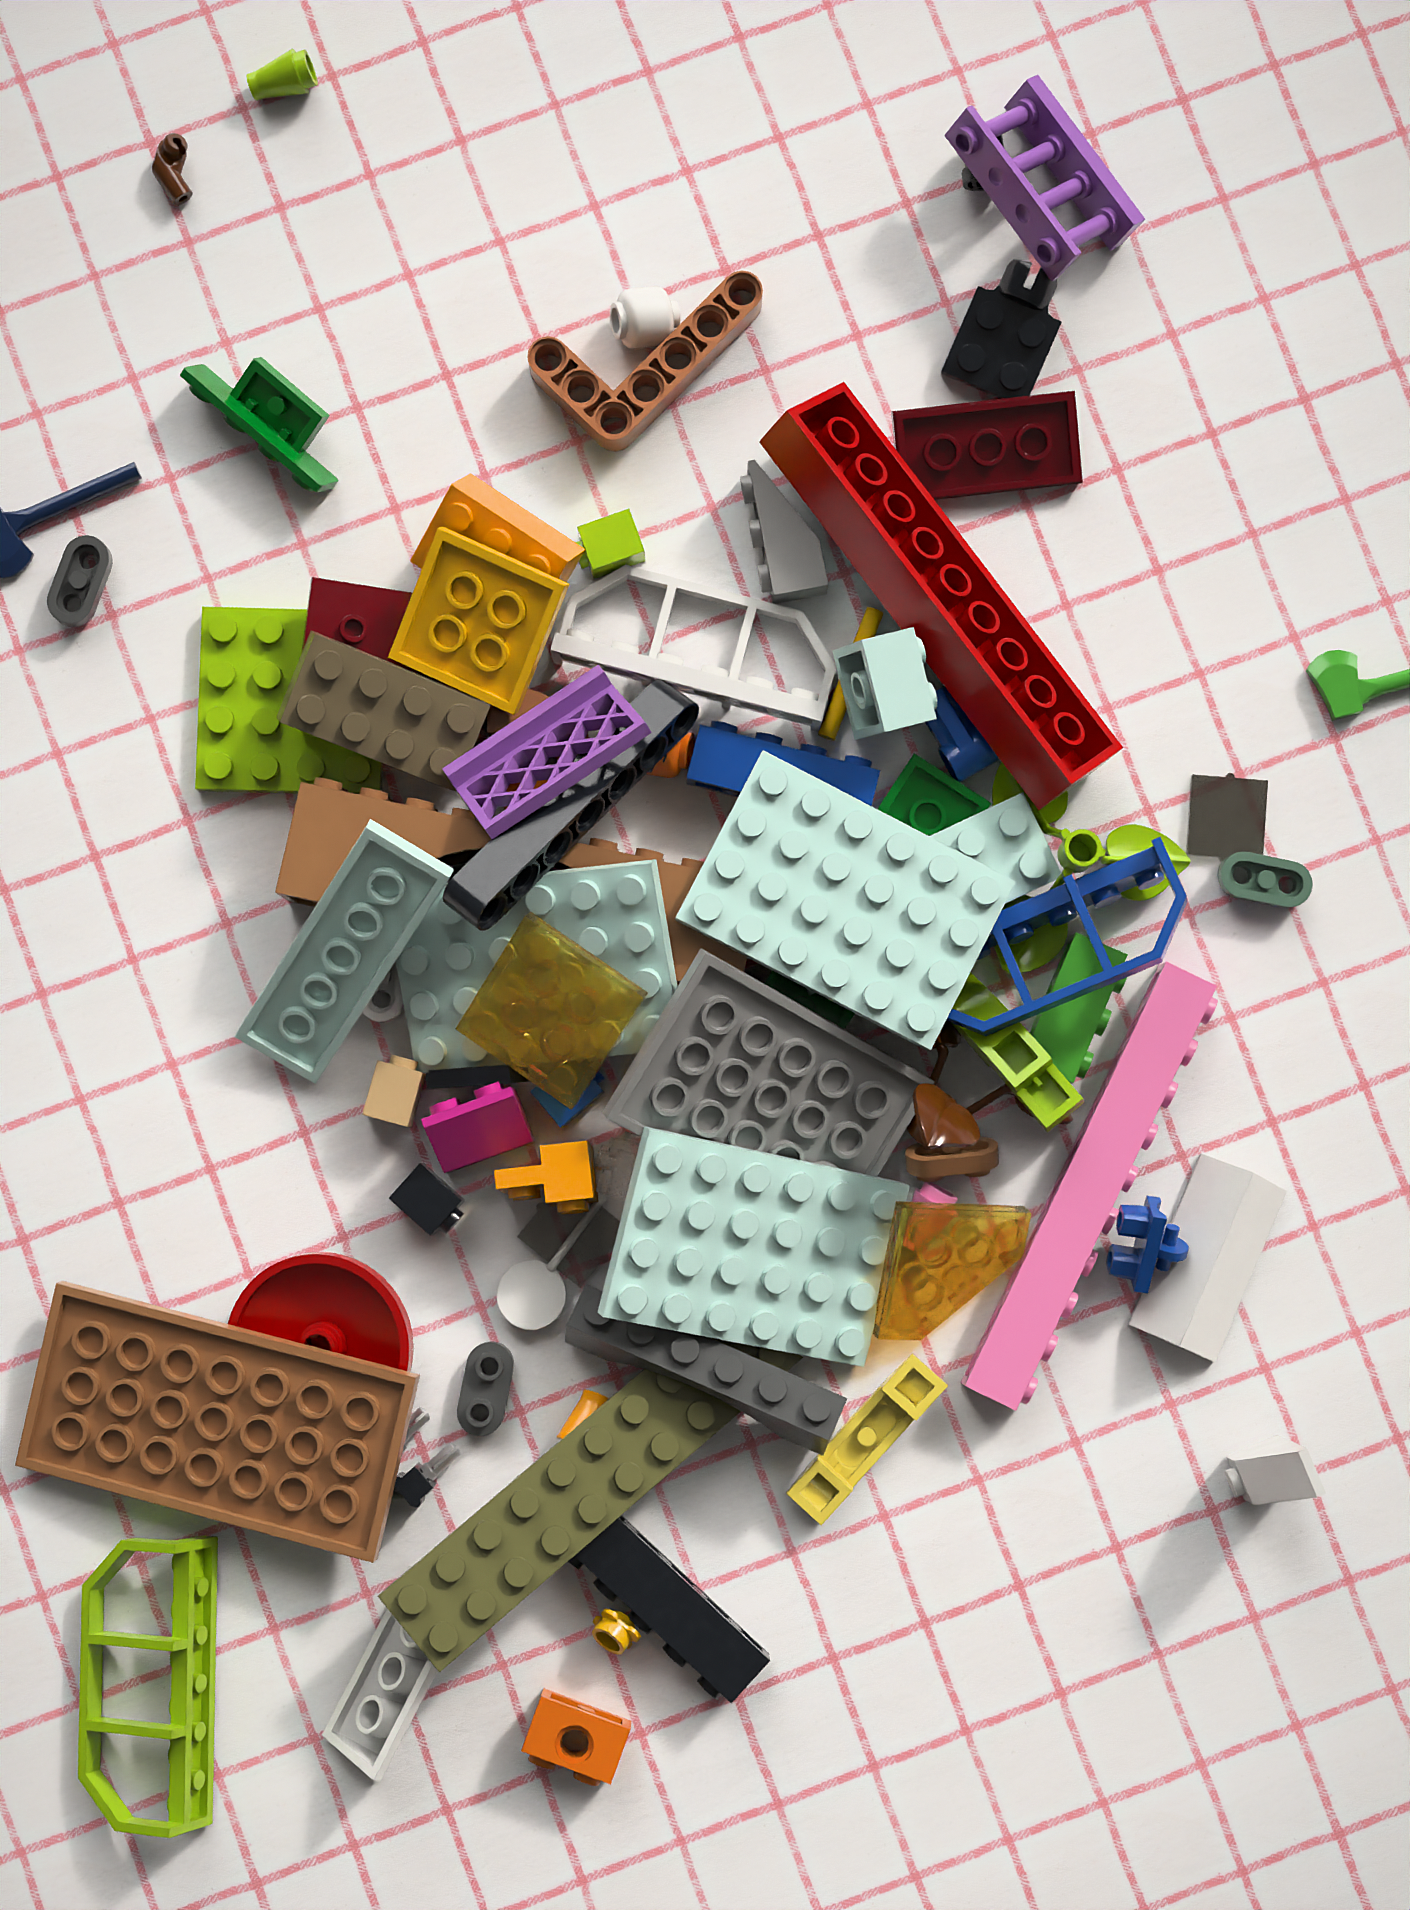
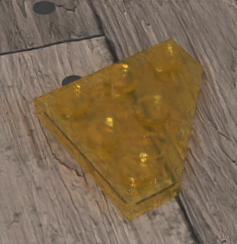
(941, 1260)

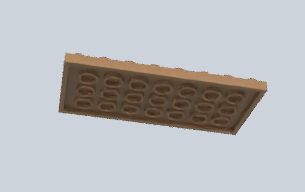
(217, 1420)

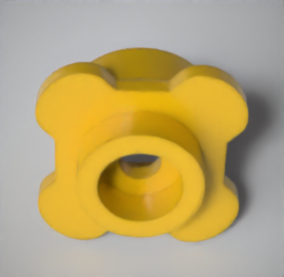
(614, 1631)

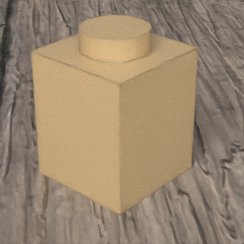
(395, 1091)

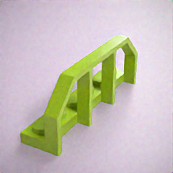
(191, 1686)

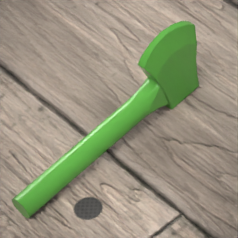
(1338, 683)

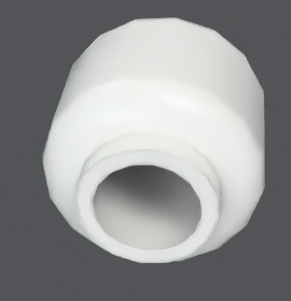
(644, 317)

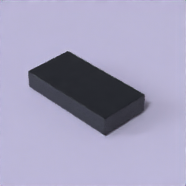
(472, 1076)

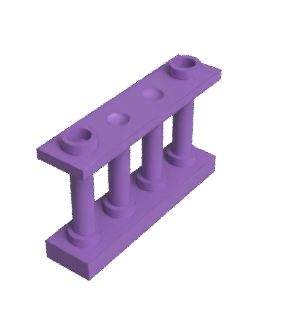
(1071, 161)

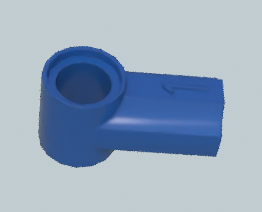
(959, 741)

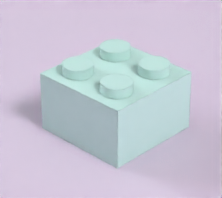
(885, 683)

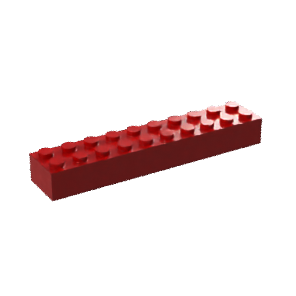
(943, 590)

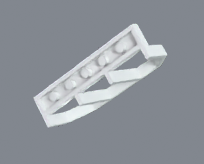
(710, 681)

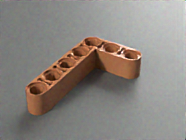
(652, 371)

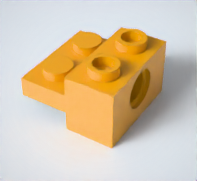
(565, 1177)

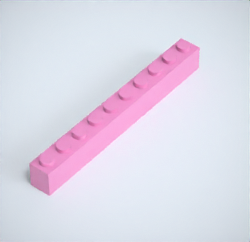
(1089, 1186)

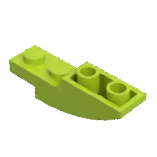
(1017, 1058)

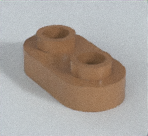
(948, 1161)

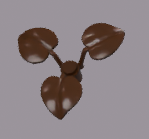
(938, 1117)

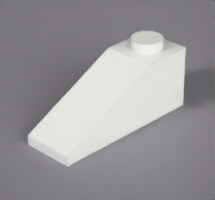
(1273, 1472)

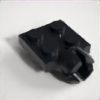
(1005, 335)

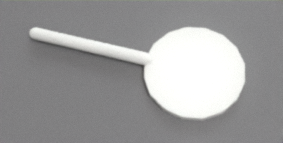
(533, 1291)

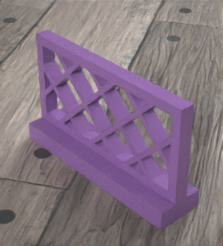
(548, 730)

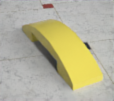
(866, 1438)

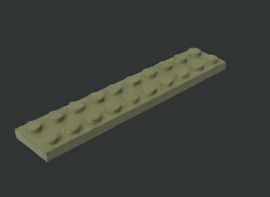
(556, 1508)

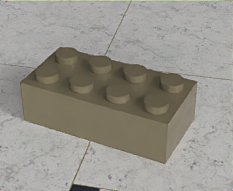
(380, 709)

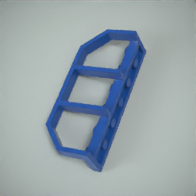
(1059, 907)

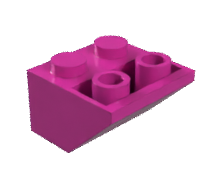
(477, 1128)

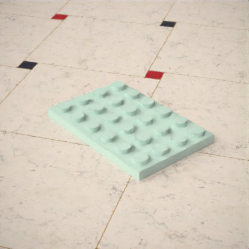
(845, 900)
(603, 908)
(750, 1248)

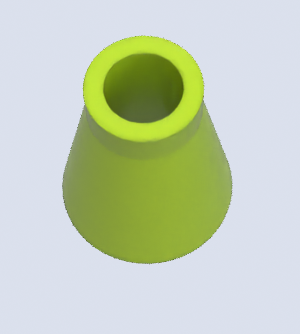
(284, 76)

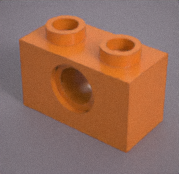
(559, 1714)

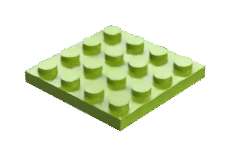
(242, 683)

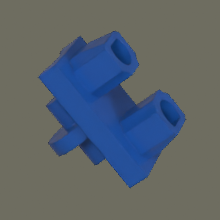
(1147, 1227)

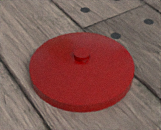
(330, 1306)

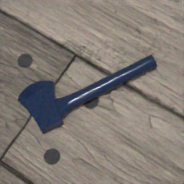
(14, 553)

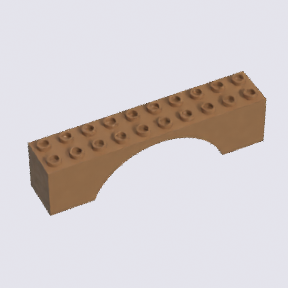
(332, 819)

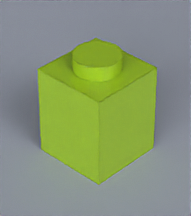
(610, 544)

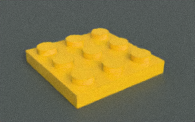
(478, 620)

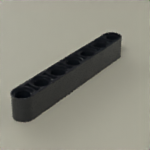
(530, 848)

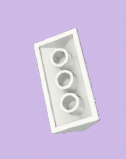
(1225, 1224)
(380, 1699)

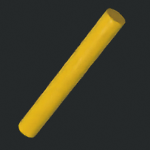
(837, 705)

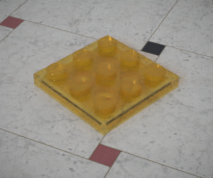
(551, 1010)

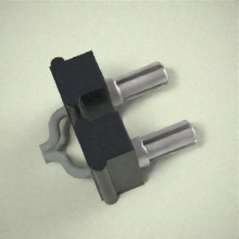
(421, 1478)

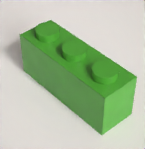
(1069, 1028)

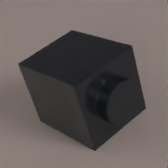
(428, 1200)

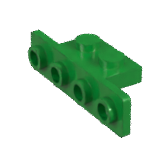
(271, 414)

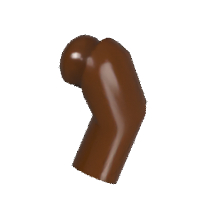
(168, 168)

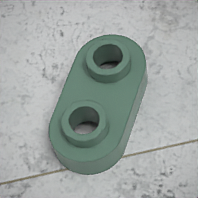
(1263, 879)

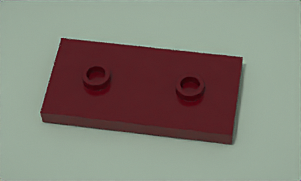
(991, 444)
(357, 616)

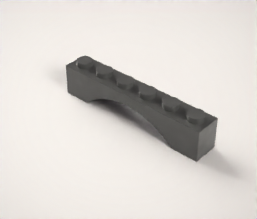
(768, 1394)

